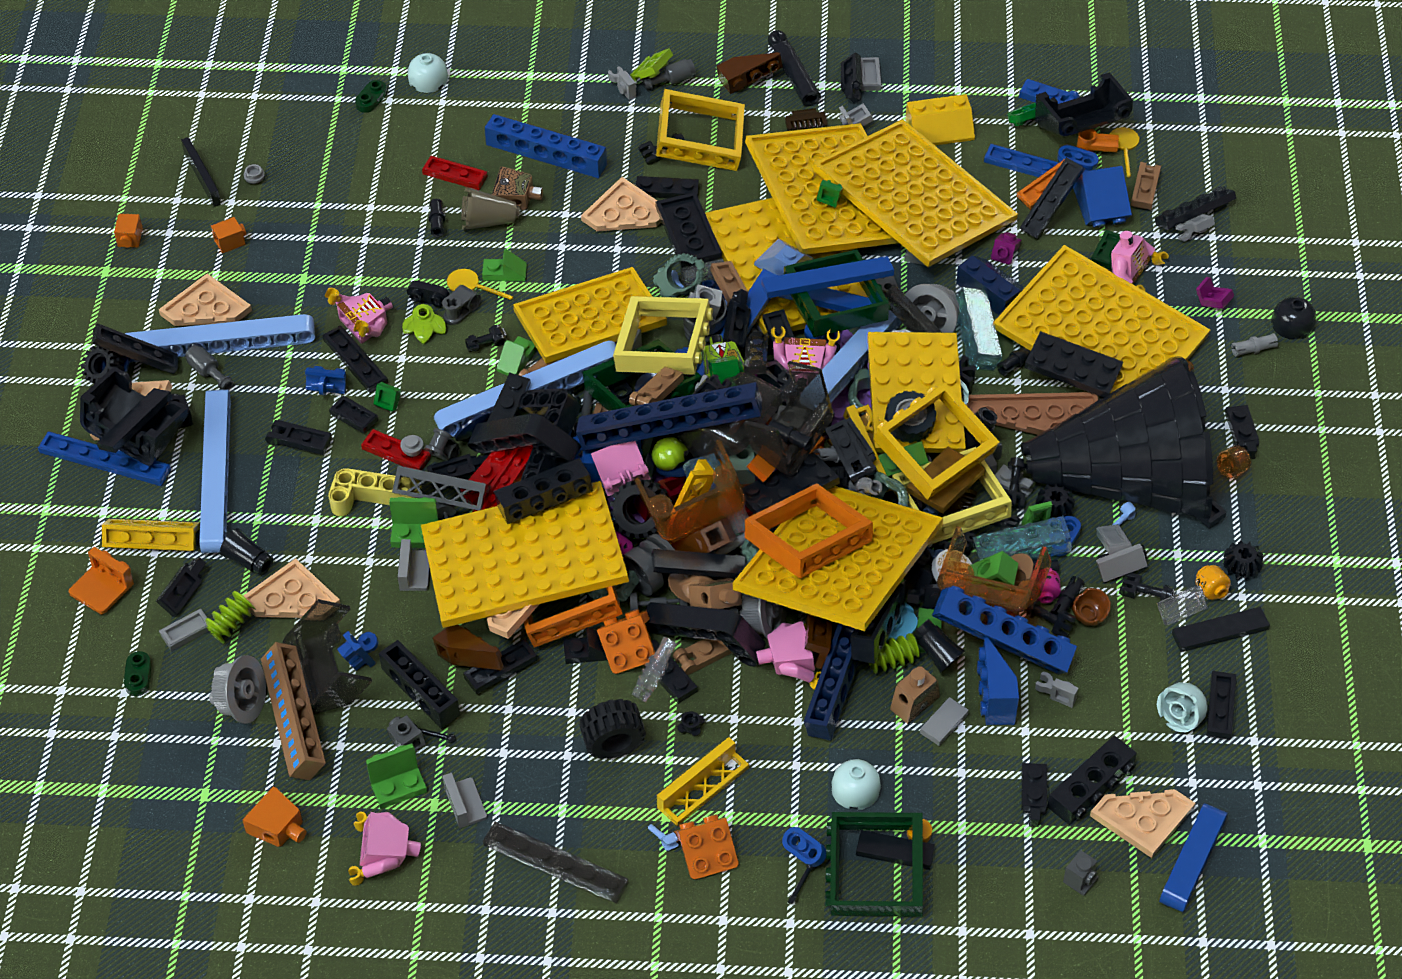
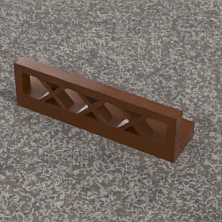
(818, 638)

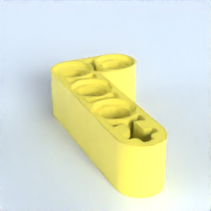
(363, 486)

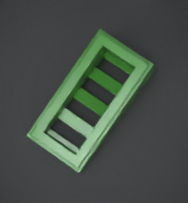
(1037, 513)

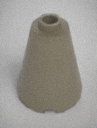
(486, 210)

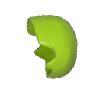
(668, 453)

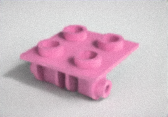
(619, 465)

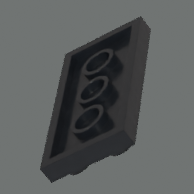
(688, 228)
(1073, 364)
(780, 486)

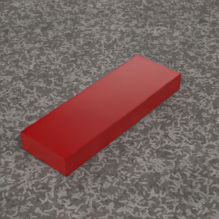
(454, 172)
(390, 449)

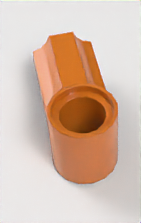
(1093, 141)

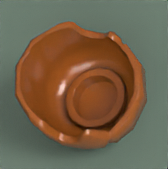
(1091, 607)

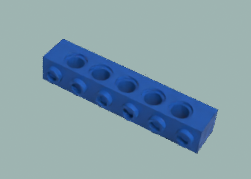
(546, 146)
(948, 611)

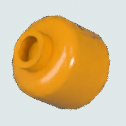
(1213, 582)

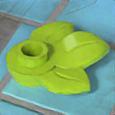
(424, 325)

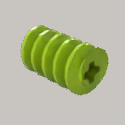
(228, 616)
(896, 651)

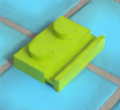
(651, 65)

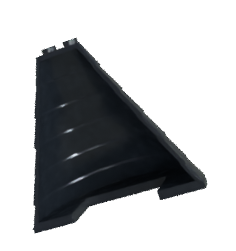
(1134, 445)

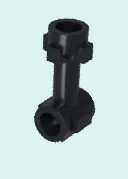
(495, 335)

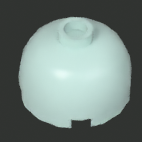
(427, 73)
(1182, 706)
(856, 784)

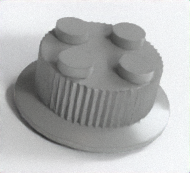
(936, 304)
(762, 615)
(239, 689)

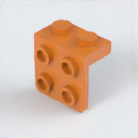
(103, 582)
(626, 641)
(707, 846)

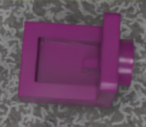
(1004, 247)
(1213, 296)

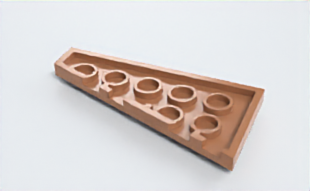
(1032, 411)

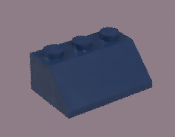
(983, 275)

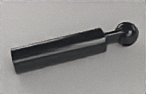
(794, 69)

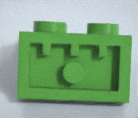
(407, 518)
(395, 776)

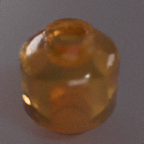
(1233, 461)

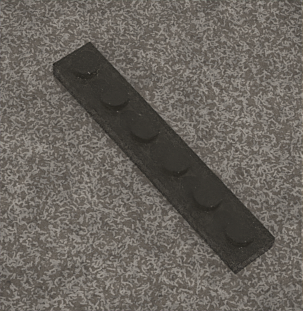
(555, 862)

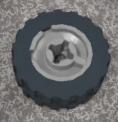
(915, 428)

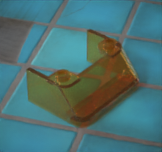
(700, 512)
(995, 593)

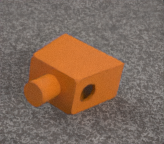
(275, 819)

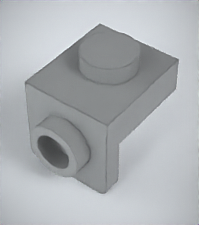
(855, 116)

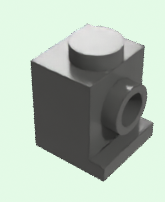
(404, 732)
(1081, 873)

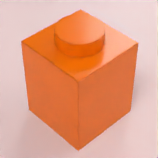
(128, 230)
(228, 234)

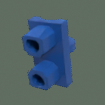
(325, 380)
(357, 651)

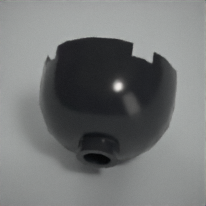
(1294, 318)

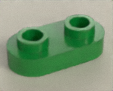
(1020, 115)

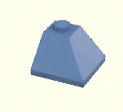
(780, 255)

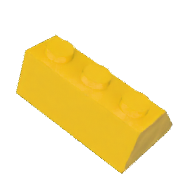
(942, 119)

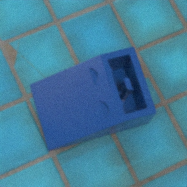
(996, 686)

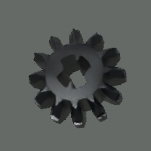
(1061, 500)
(1243, 560)

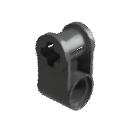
(460, 304)
(443, 445)

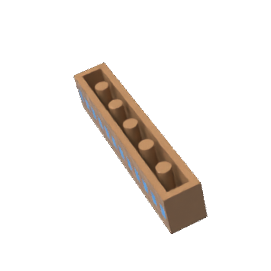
(292, 711)

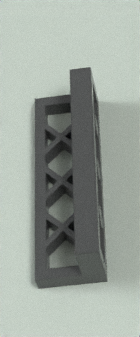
(447, 481)

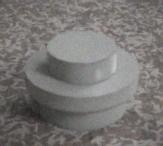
(254, 174)
(412, 445)

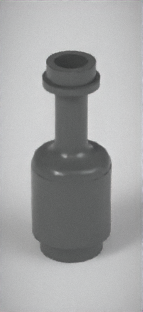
(673, 73)
(207, 366)

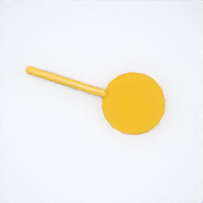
(1127, 141)
(470, 279)

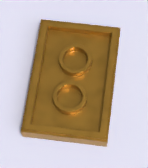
(953, 491)

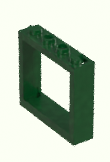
(843, 320)
(607, 375)
(875, 821)

